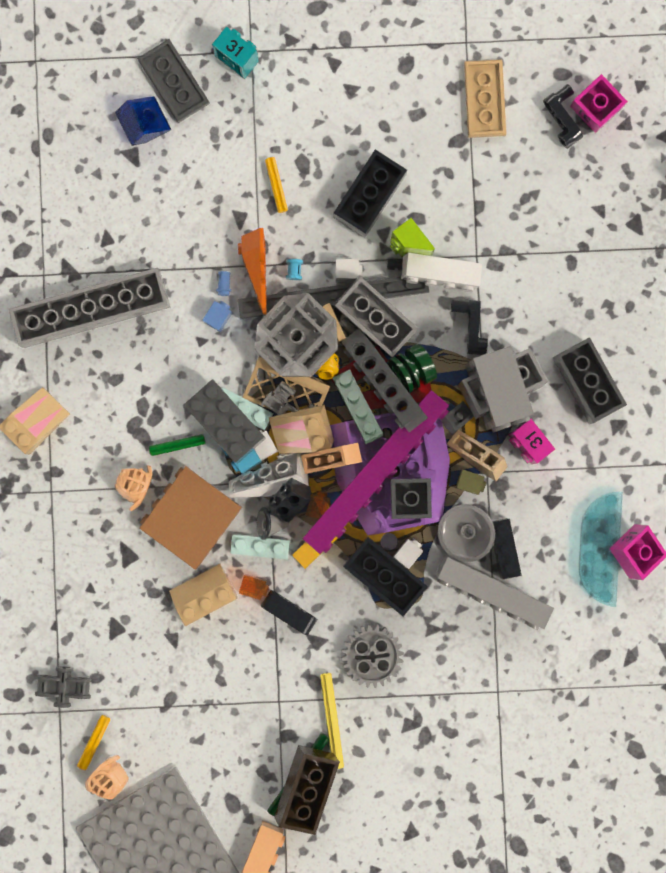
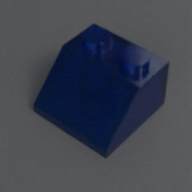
(142, 120)

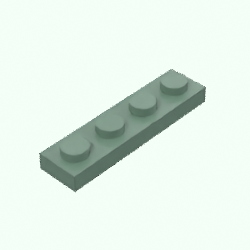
(357, 407)

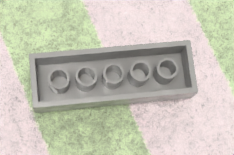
(494, 592)

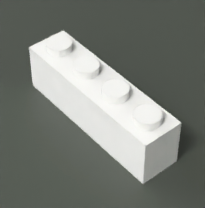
(441, 271)

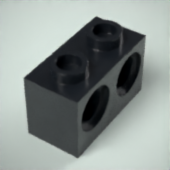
(289, 500)

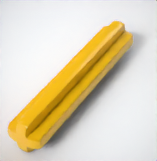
(276, 185)
(93, 742)

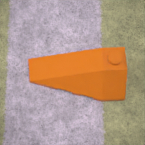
(254, 259)

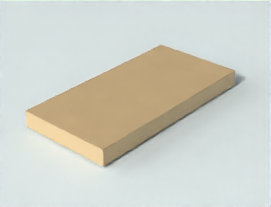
(485, 98)

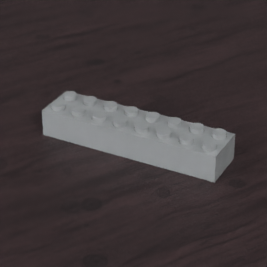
(89, 308)

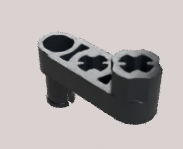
(571, 132)
(475, 345)

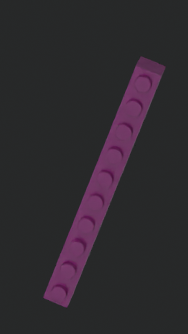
(372, 476)

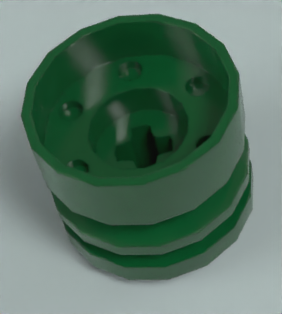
(413, 368)

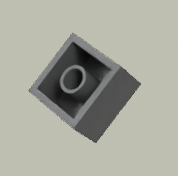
(410, 498)

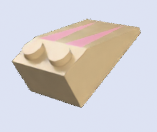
(34, 421)
(302, 431)

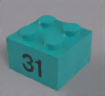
(235, 52)

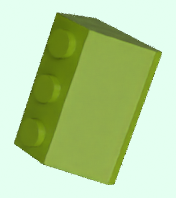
(410, 239)

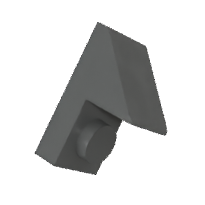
(457, 417)

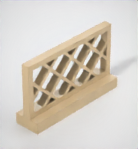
(311, 383)

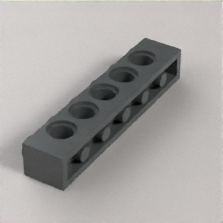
(413, 414)

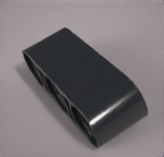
(289, 612)

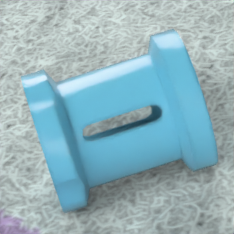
(294, 269)

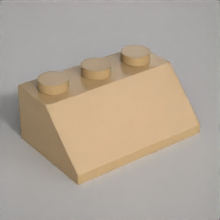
(203, 595)

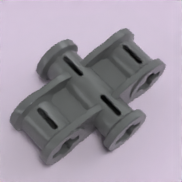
(63, 686)

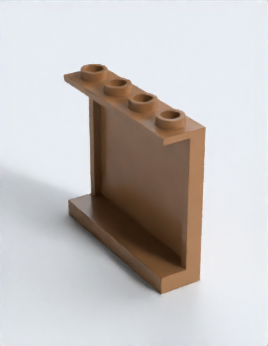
(190, 517)

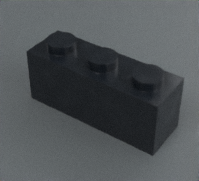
(505, 550)

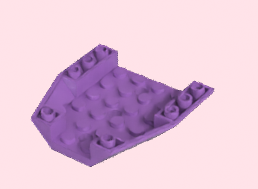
(427, 461)

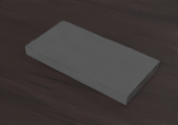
(173, 81)

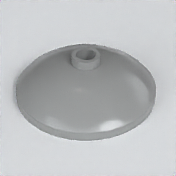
(455, 537)

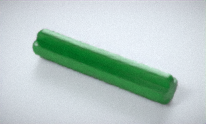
(177, 445)

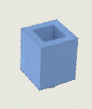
(218, 315)

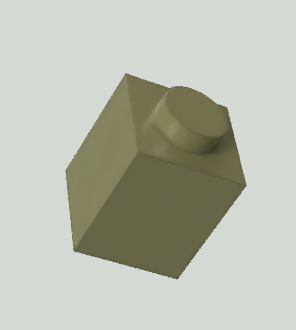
(470, 482)

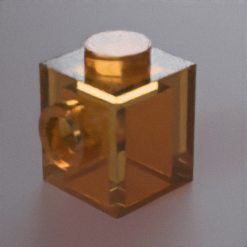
(317, 505)

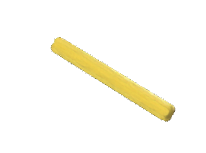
(331, 717)

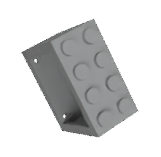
(502, 389)

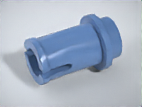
(223, 283)

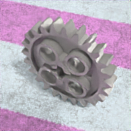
(373, 673)

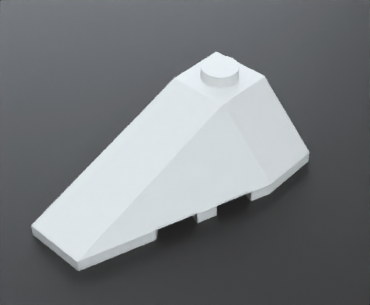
(269, 478)

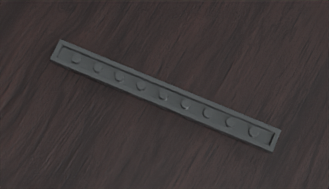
(387, 288)

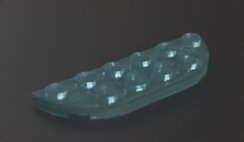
(598, 533)

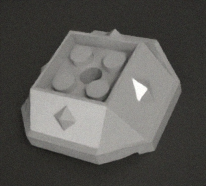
(278, 331)

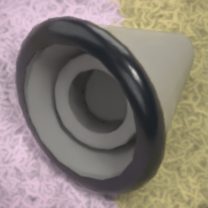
(268, 524)

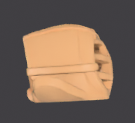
(133, 485)
(107, 779)

